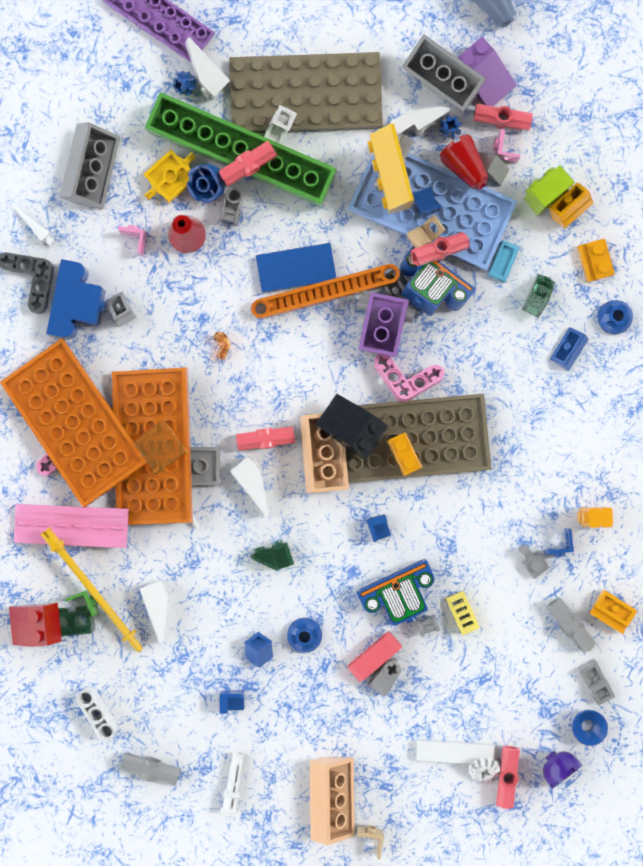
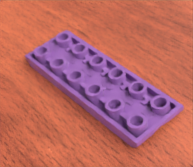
(164, 22)

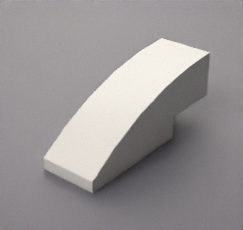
(420, 120)

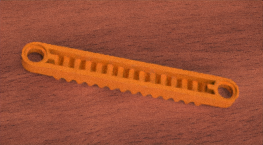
(325, 291)

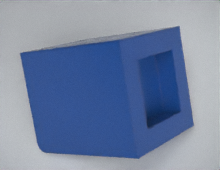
(378, 527)
(258, 649)
(231, 700)

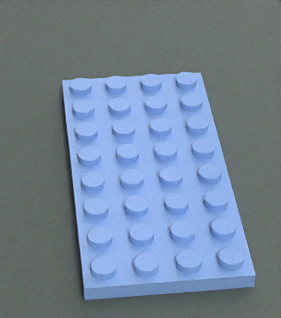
(474, 212)

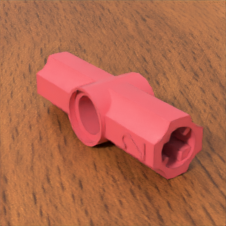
(515, 119)
(247, 163)
(449, 245)
(265, 438)
(507, 789)

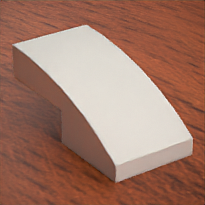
(280, 124)

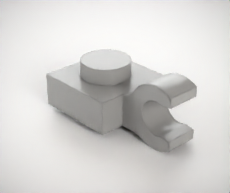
(534, 562)

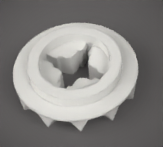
(478, 767)

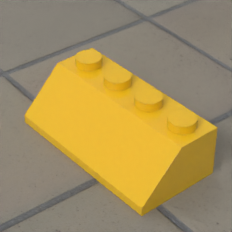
(391, 169)

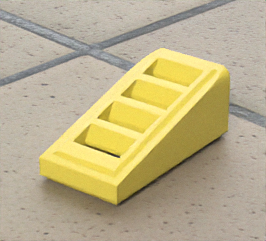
(469, 628)

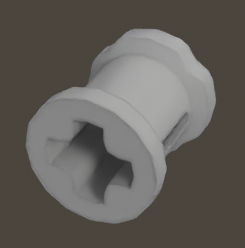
(423, 630)

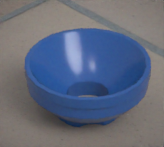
(606, 319)
(309, 626)
(596, 733)

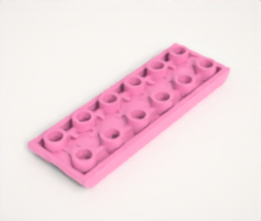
(72, 524)

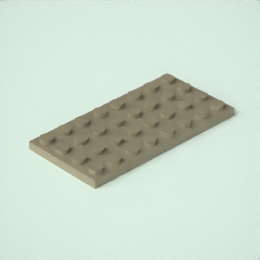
(322, 89)
(443, 431)

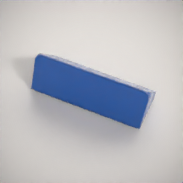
(569, 348)

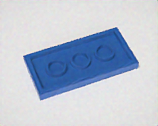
(295, 267)

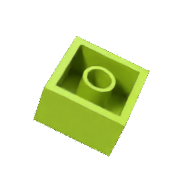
(547, 190)

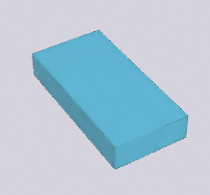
(503, 261)

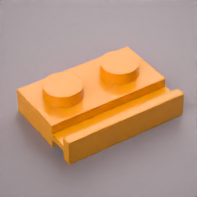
(595, 260)
(613, 611)

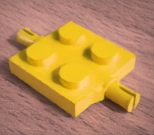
(169, 176)

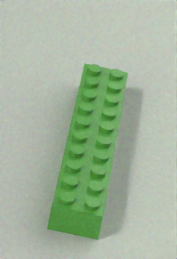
(225, 141)

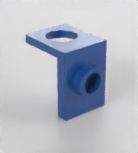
(426, 202)
(560, 552)

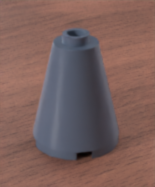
(499, 10)

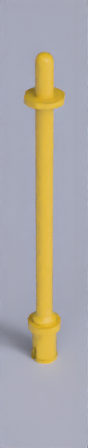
(58, 547)

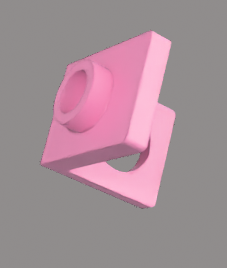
(498, 145)
(133, 230)

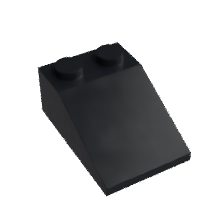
(351, 426)

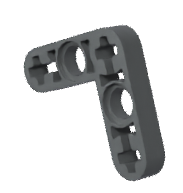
(34, 270)

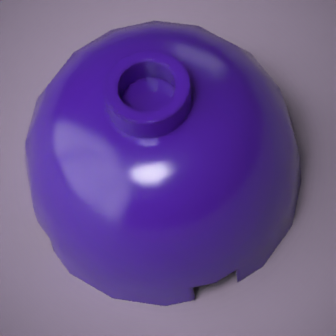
(559, 767)

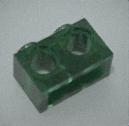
(73, 626)

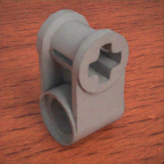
(230, 209)
(383, 678)

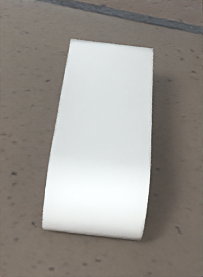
(97, 723)

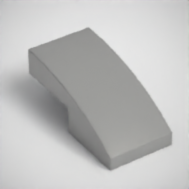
(596, 682)

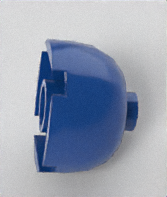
(205, 183)

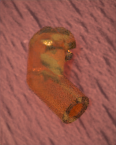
(223, 343)

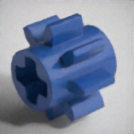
(184, 83)
(450, 121)

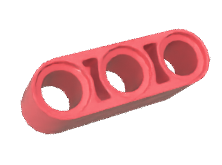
(374, 656)

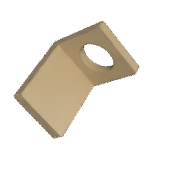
(423, 235)
(372, 832)

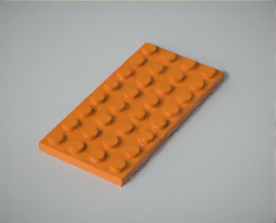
(141, 403)
(73, 422)

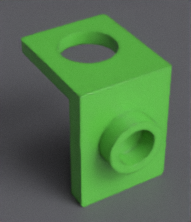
(91, 602)

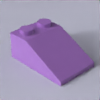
(487, 63)
(383, 324)

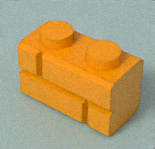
(570, 205)
(404, 454)
(595, 517)

